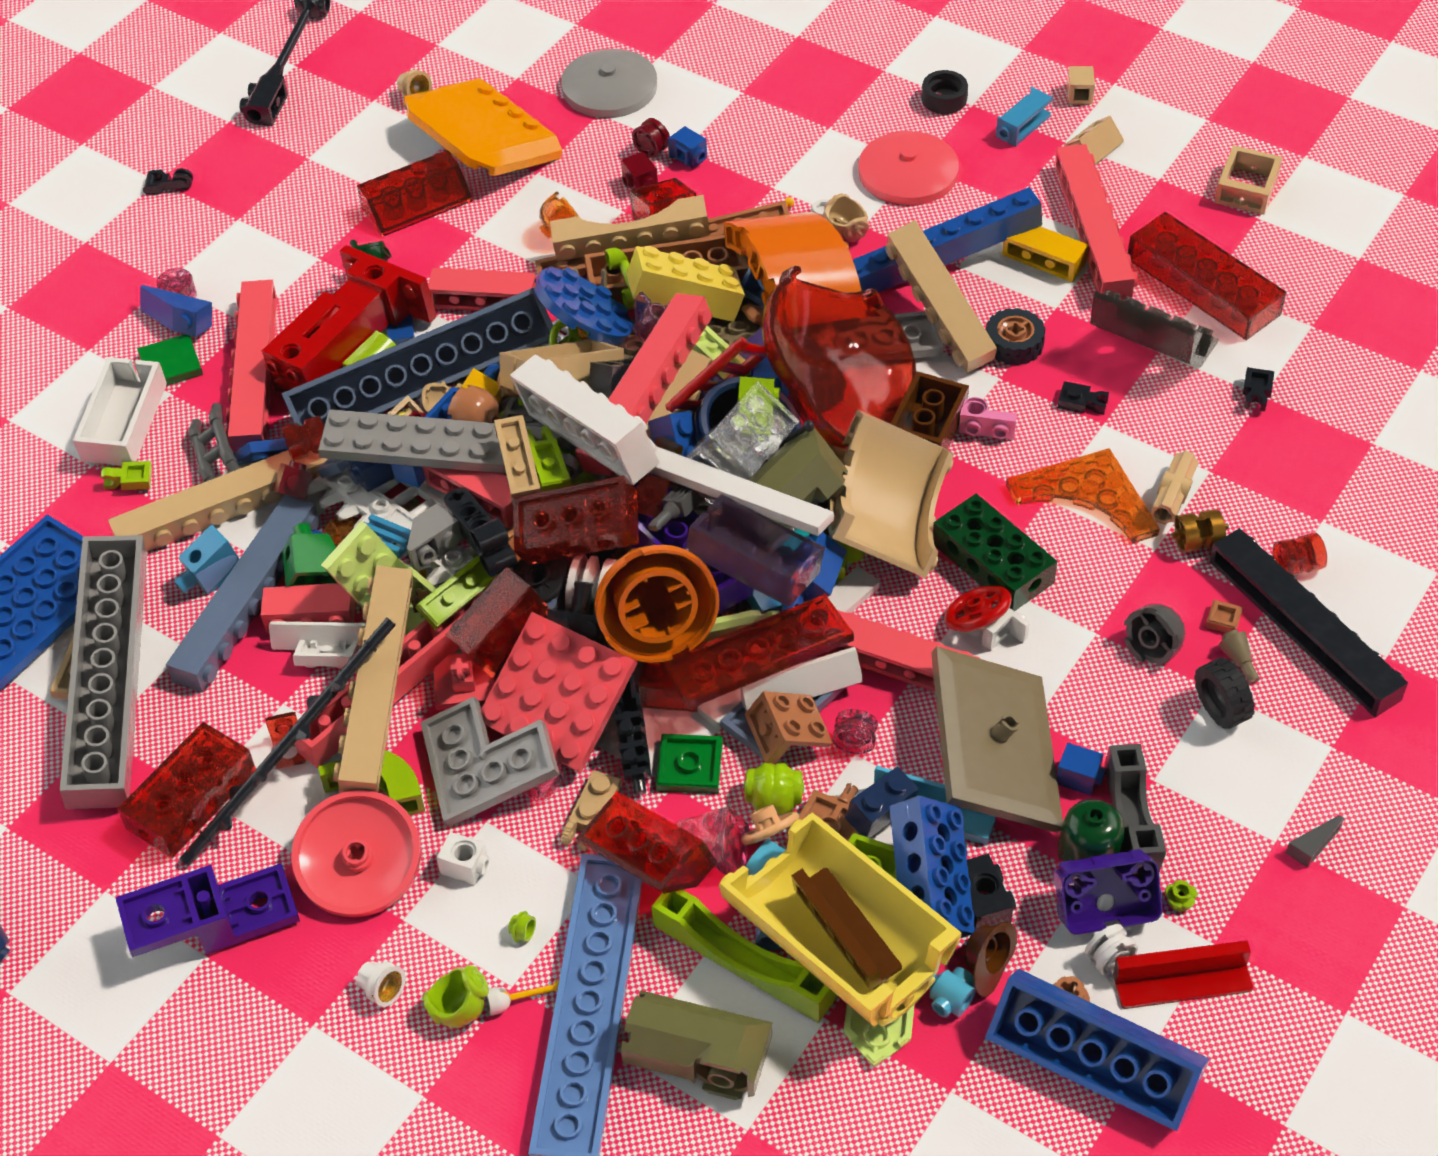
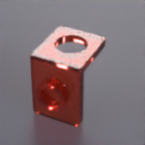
(650, 494)
(278, 727)

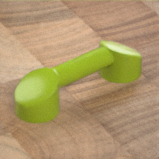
(617, 259)

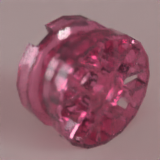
(177, 284)
(855, 731)

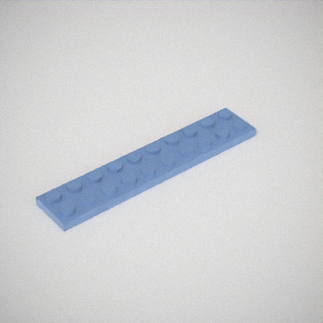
(587, 1012)

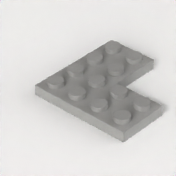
(480, 774)

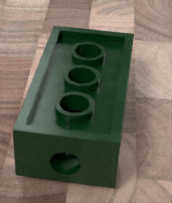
(994, 550)

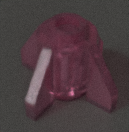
(646, 315)

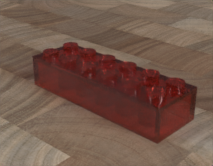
(1206, 275)

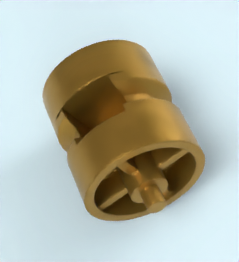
(1195, 531)

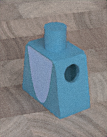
(206, 562)

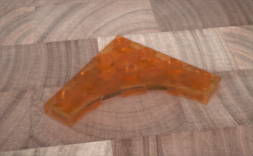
(1091, 483)

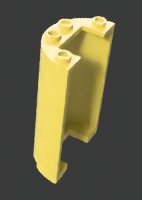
(901, 919)

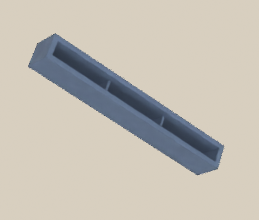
(238, 598)

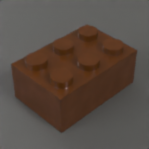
(931, 408)

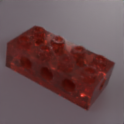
(575, 520)
(186, 789)

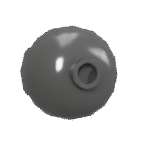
(1154, 633)

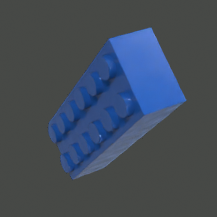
(1097, 1049)

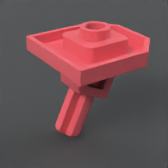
(458, 680)

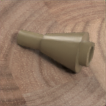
(1237, 648)

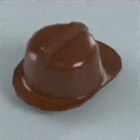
(989, 953)

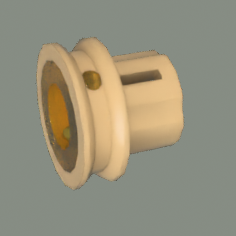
(414, 82)

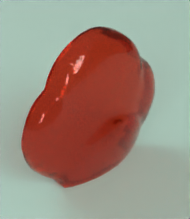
(836, 353)

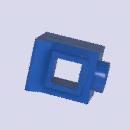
(687, 147)

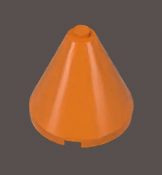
(656, 603)

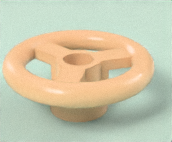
(768, 824)

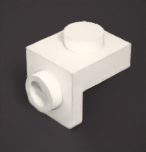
(1009, 623)

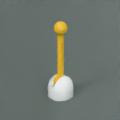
(499, 999)

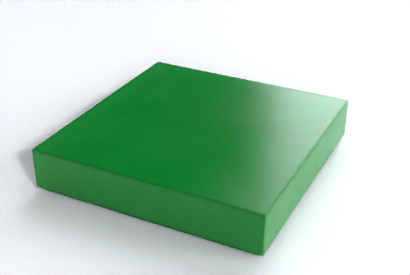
(175, 357)
(689, 763)

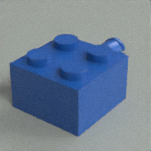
(830, 567)

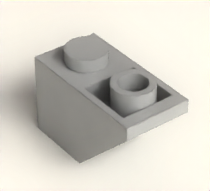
(432, 535)

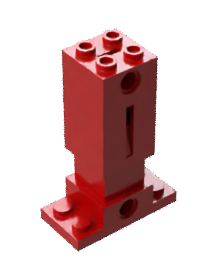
(342, 321)

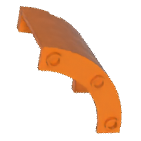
(791, 240)

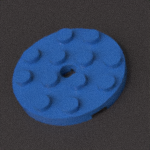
(583, 305)

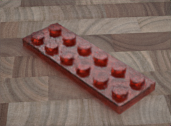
(757, 651)

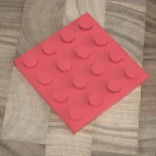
(562, 682)

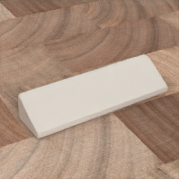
(809, 677)

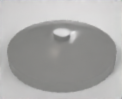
(609, 83)

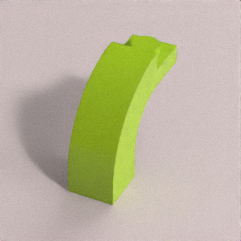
(396, 781)

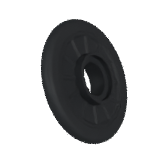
(554, 579)

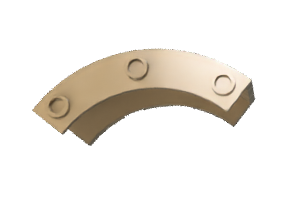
(889, 494)

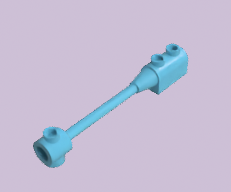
(951, 990)

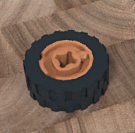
(1016, 335)

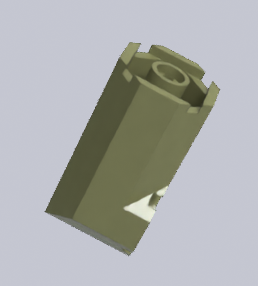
(803, 469)
(697, 1043)

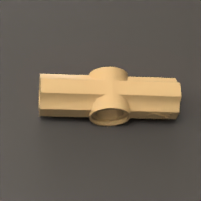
(1174, 487)

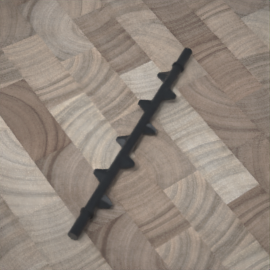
(299, 731)

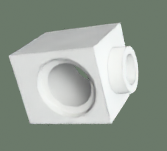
(457, 848)

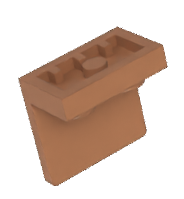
(785, 721)

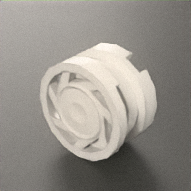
(1107, 946)

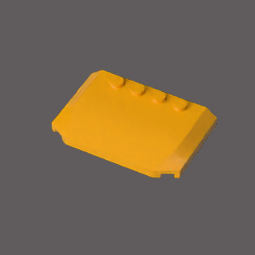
(482, 127)

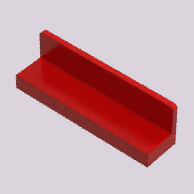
(1183, 974)

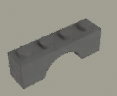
(1127, 789)

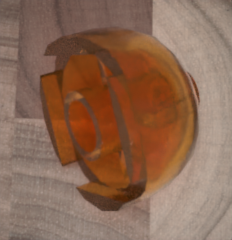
(552, 210)

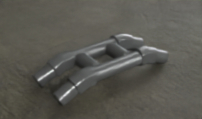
(222, 448)

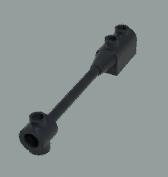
(270, 91)

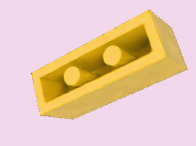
(1047, 252)

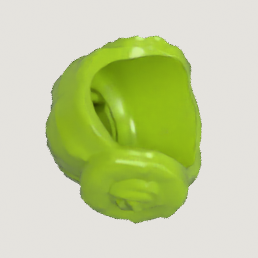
(774, 785)
(457, 997)

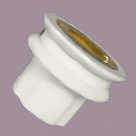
(381, 982)

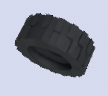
(1224, 693)

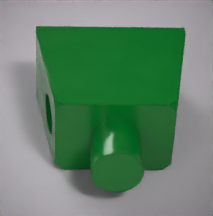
(304, 557)

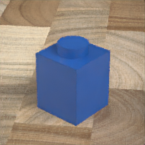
(1080, 769)

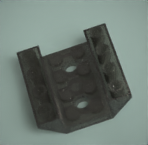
(1152, 328)

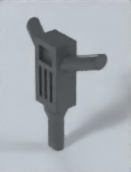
(677, 504)

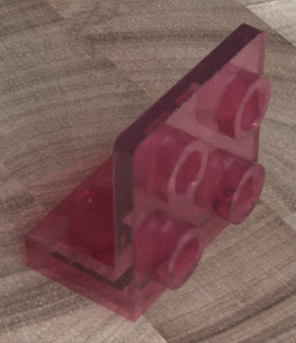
(722, 835)

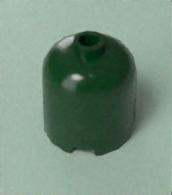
(1090, 831)

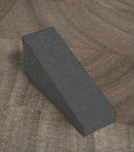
(1311, 844)

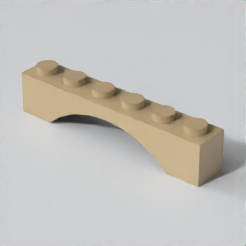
(679, 221)

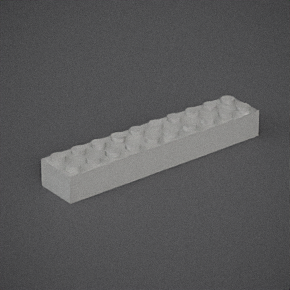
(104, 673)

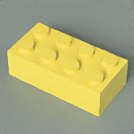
(665, 274)

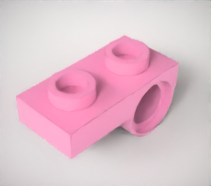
(979, 421)

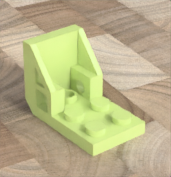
(357, 560)

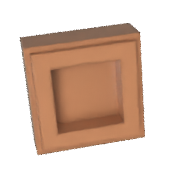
(1223, 616)

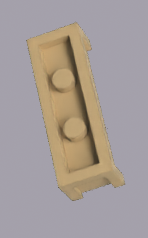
(517, 456)

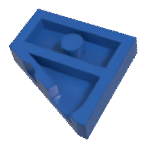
(259, 450)

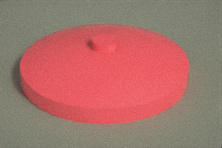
(908, 168)
(356, 853)

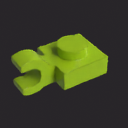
(131, 476)

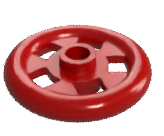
(977, 608)

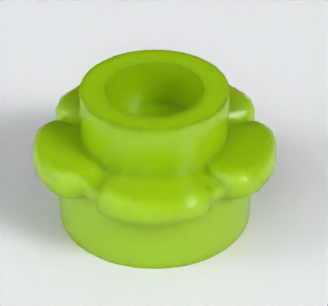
(1179, 902)
(522, 926)

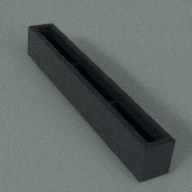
(1308, 622)

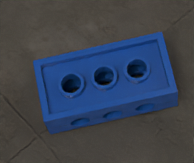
(933, 858)

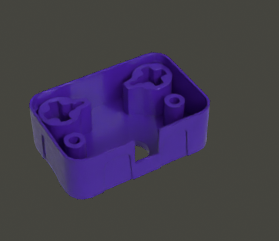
(1135, 896)

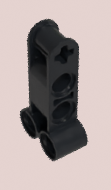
(482, 532)

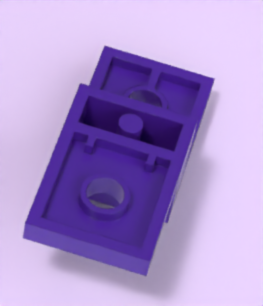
(203, 907)

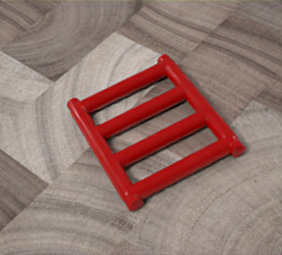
(720, 364)

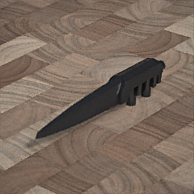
(632, 737)

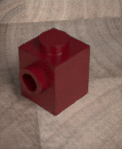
(638, 171)
(293, 480)

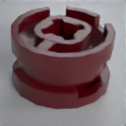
(650, 137)

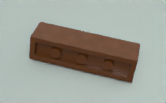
(846, 926)

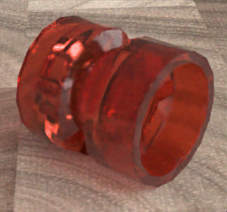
(303, 438)
(1300, 555)

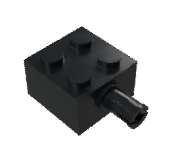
(579, 617)

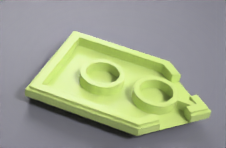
(730, 623)
(878, 1041)

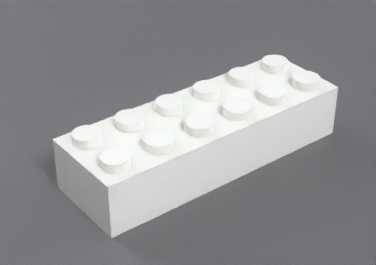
(585, 418)

